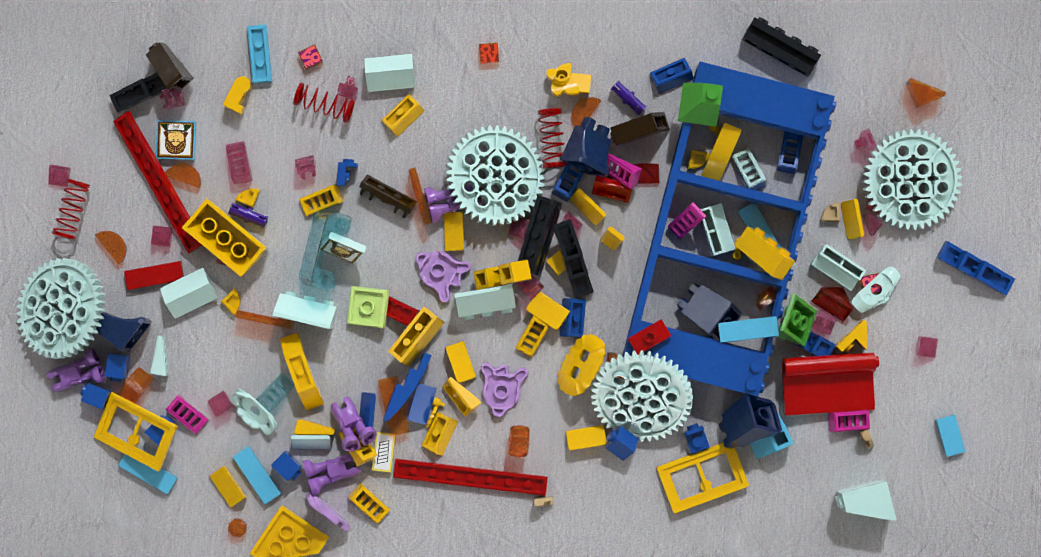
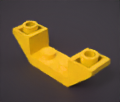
(300, 371)

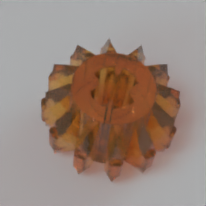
(518, 441)

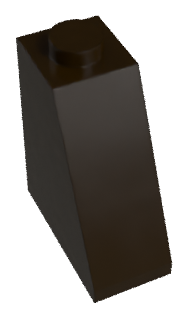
(168, 67)
(639, 128)

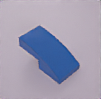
(818, 345)

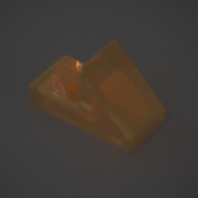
(136, 385)

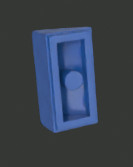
(672, 75)
(574, 323)
(421, 403)
(367, 408)

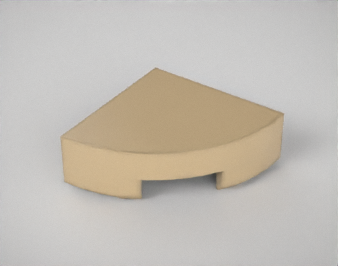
(831, 213)
(866, 439)
(541, 501)

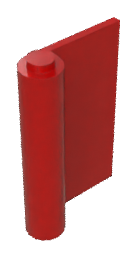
(829, 383)

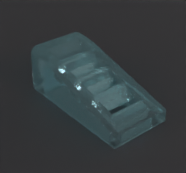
(270, 388)

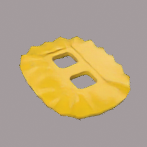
(587, 369)

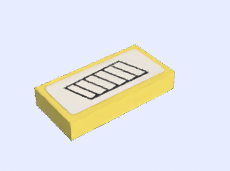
(384, 448)

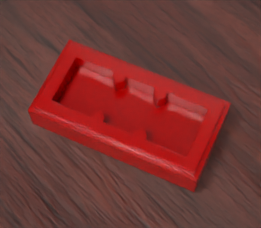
(611, 189)
(400, 311)
(649, 336)

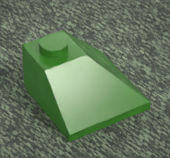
(700, 103)

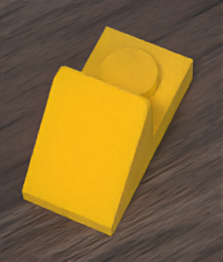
(858, 333)

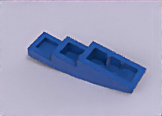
(975, 268)
(402, 392)

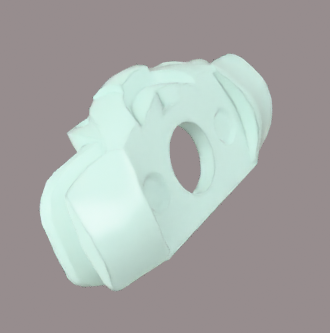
(887, 280)
(244, 404)

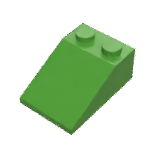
(797, 321)

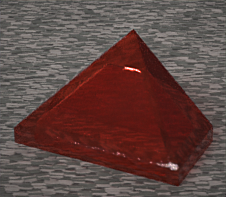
(649, 173)
(834, 301)

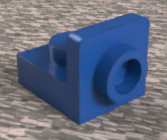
(344, 175)
(696, 438)

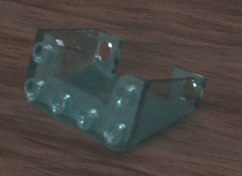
(310, 270)

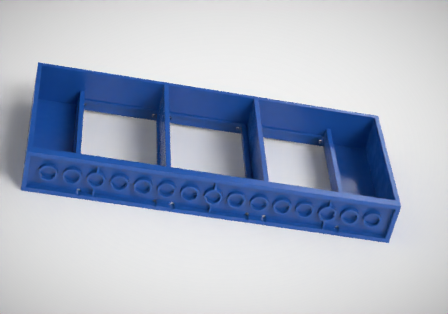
(765, 104)

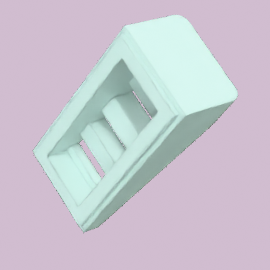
(756, 184)
(159, 362)

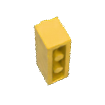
(765, 252)
(416, 336)

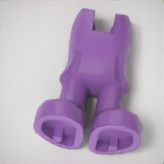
(437, 210)
(72, 374)
(349, 420)
(335, 469)

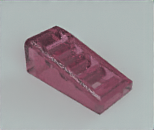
(242, 178)

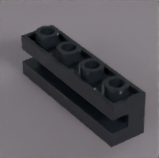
(781, 47)
(540, 233)

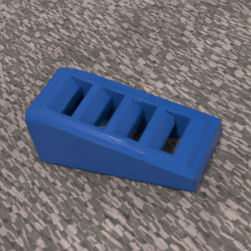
(788, 168)
(560, 193)

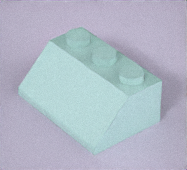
(485, 302)
(305, 310)

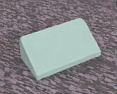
(311, 441)

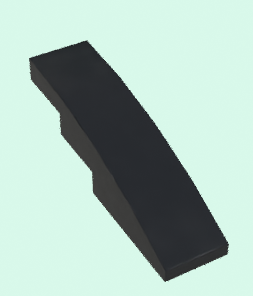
(138, 92)
(573, 258)

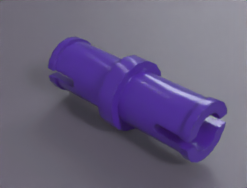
(628, 97)
(248, 215)

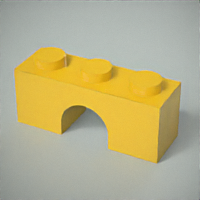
(502, 275)

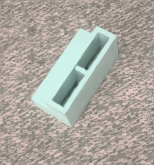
(389, 72)
(717, 230)
(837, 267)
(188, 293)

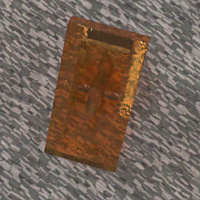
(923, 93)

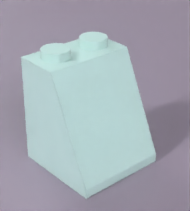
(868, 500)

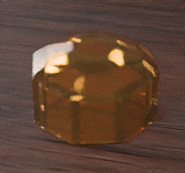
(237, 527)

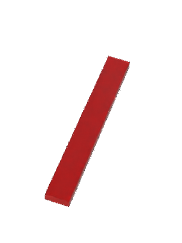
(156, 178)
(470, 477)

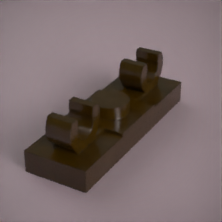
(387, 195)

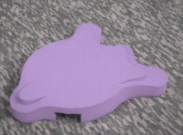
(440, 271)
(502, 388)
(327, 511)

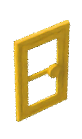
(129, 447)
(709, 494)

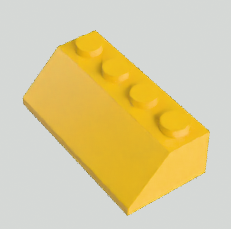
(225, 237)

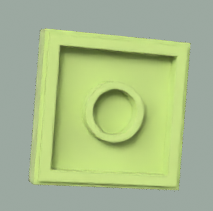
(368, 307)

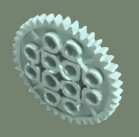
(888, 156)
(527, 177)
(48, 298)
(651, 368)

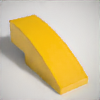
(721, 152)

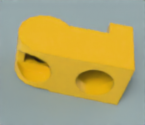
(237, 94)

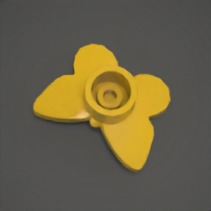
(562, 80)

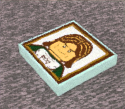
(342, 247)

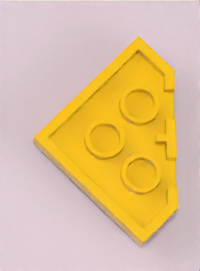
(289, 537)

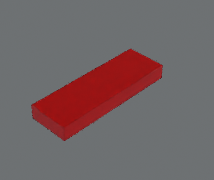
(153, 275)

